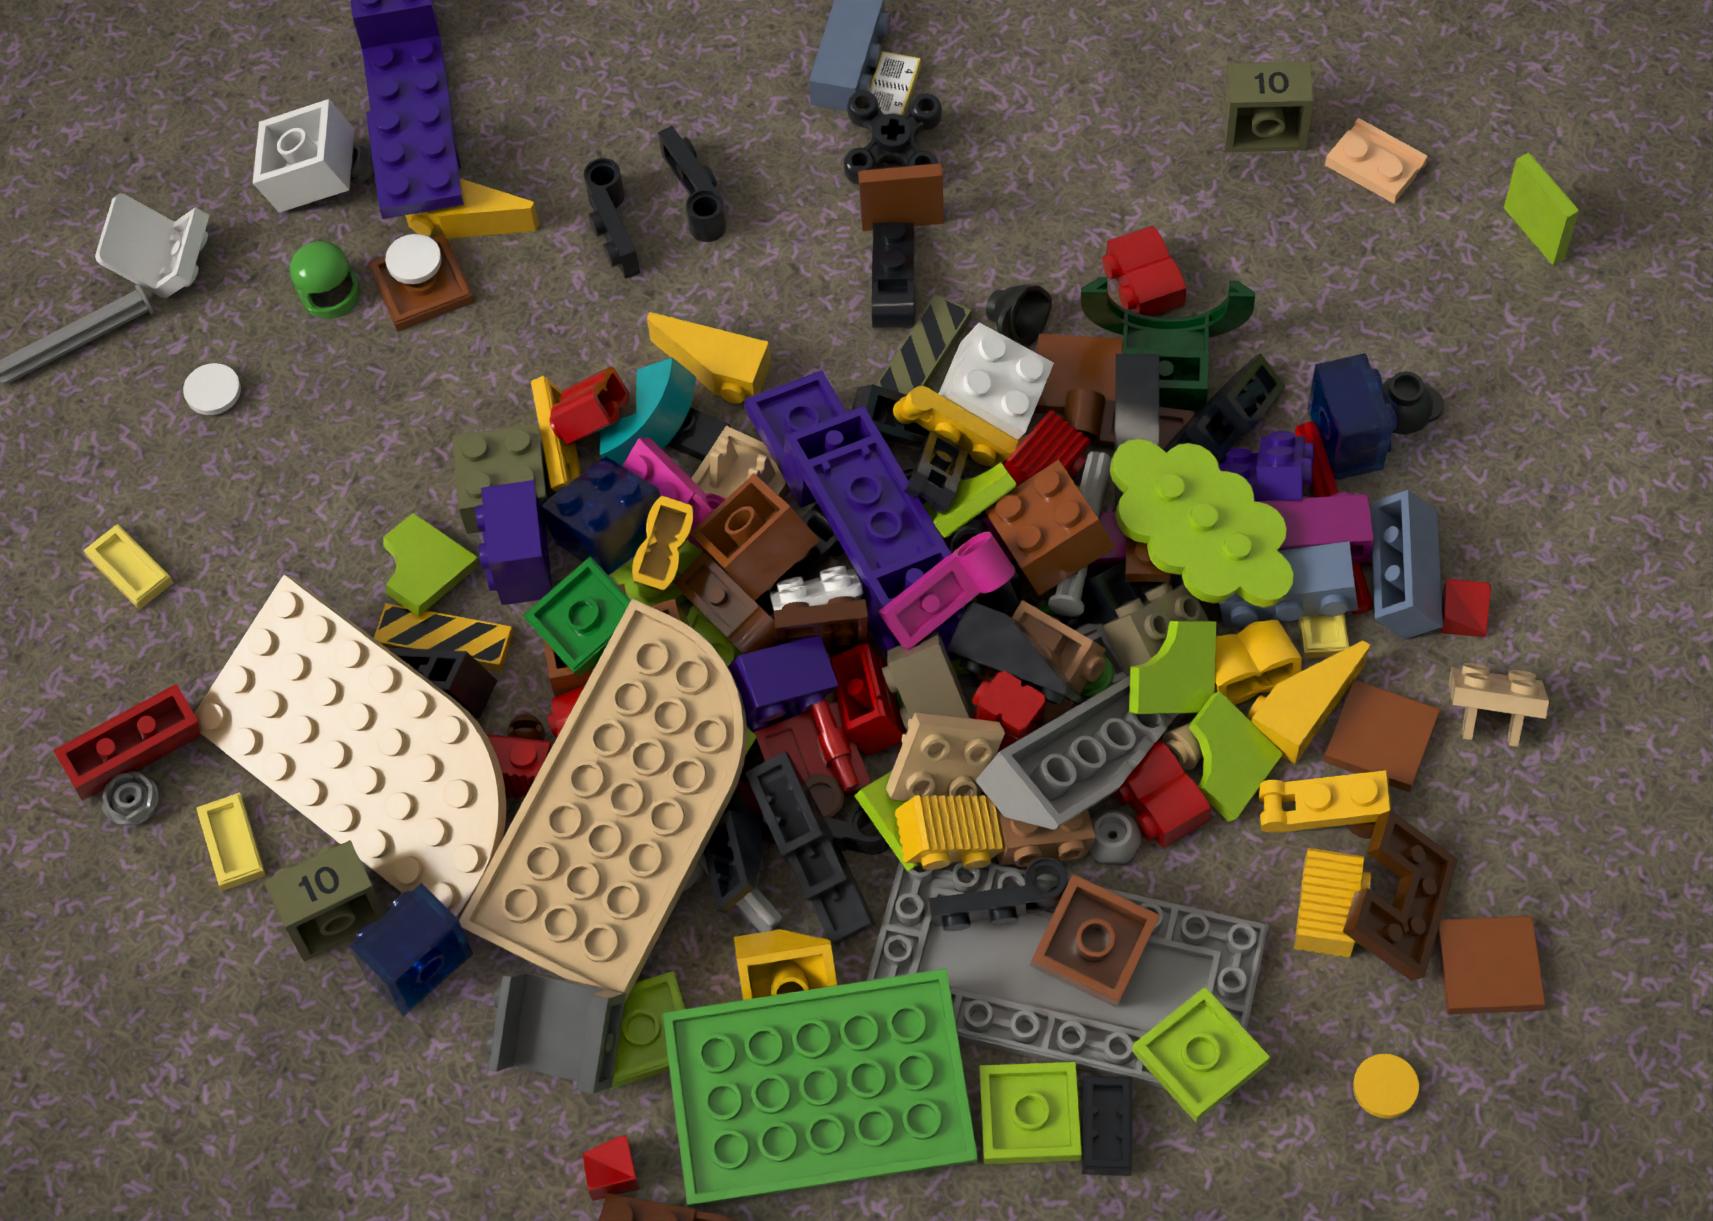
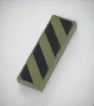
(926, 345)

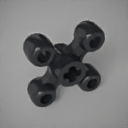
(887, 126)

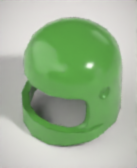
(318, 269)

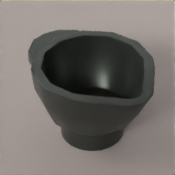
(1020, 312)
(1412, 402)

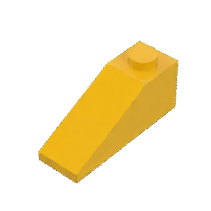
(483, 214)
(721, 360)
(1305, 701)

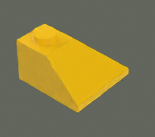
(783, 963)

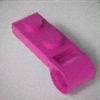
(660, 470)
(946, 588)

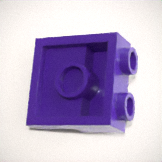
(1278, 468)

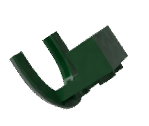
(1178, 340)

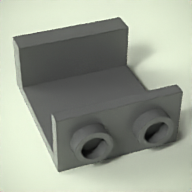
(557, 1029)

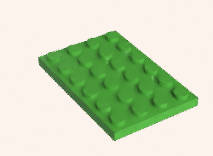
(818, 1088)

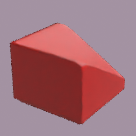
(1465, 607)
(610, 1169)

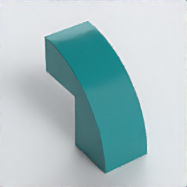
(662, 405)

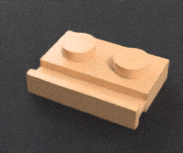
(1376, 160)

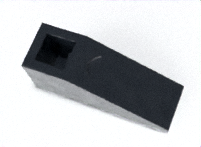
(1000, 643)

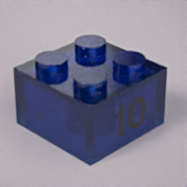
(1351, 415)
(601, 514)
(411, 948)

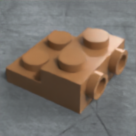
(1072, 653)
(1029, 842)

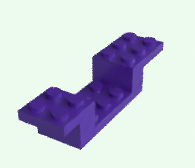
(409, 107)
(859, 488)

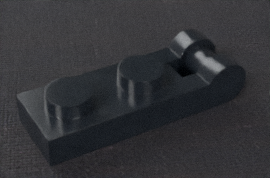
(937, 471)

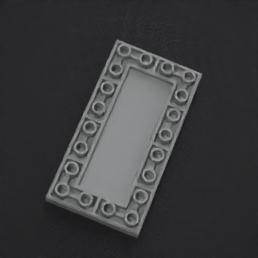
(1031, 1014)

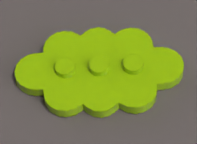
(1201, 523)

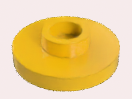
(1385, 1086)

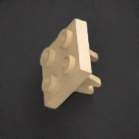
(733, 461)
(1511, 693)
(943, 756)

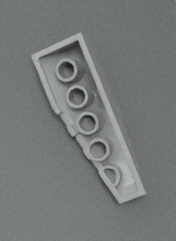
(1072, 759)

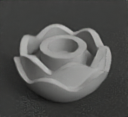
(123, 788)
(1116, 850)

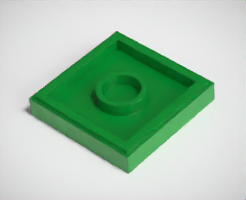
(580, 616)

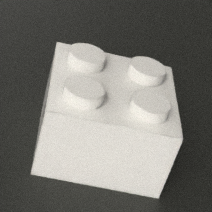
(303, 156)
(996, 380)

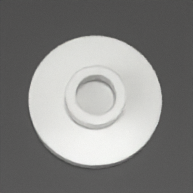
(413, 259)
(212, 389)

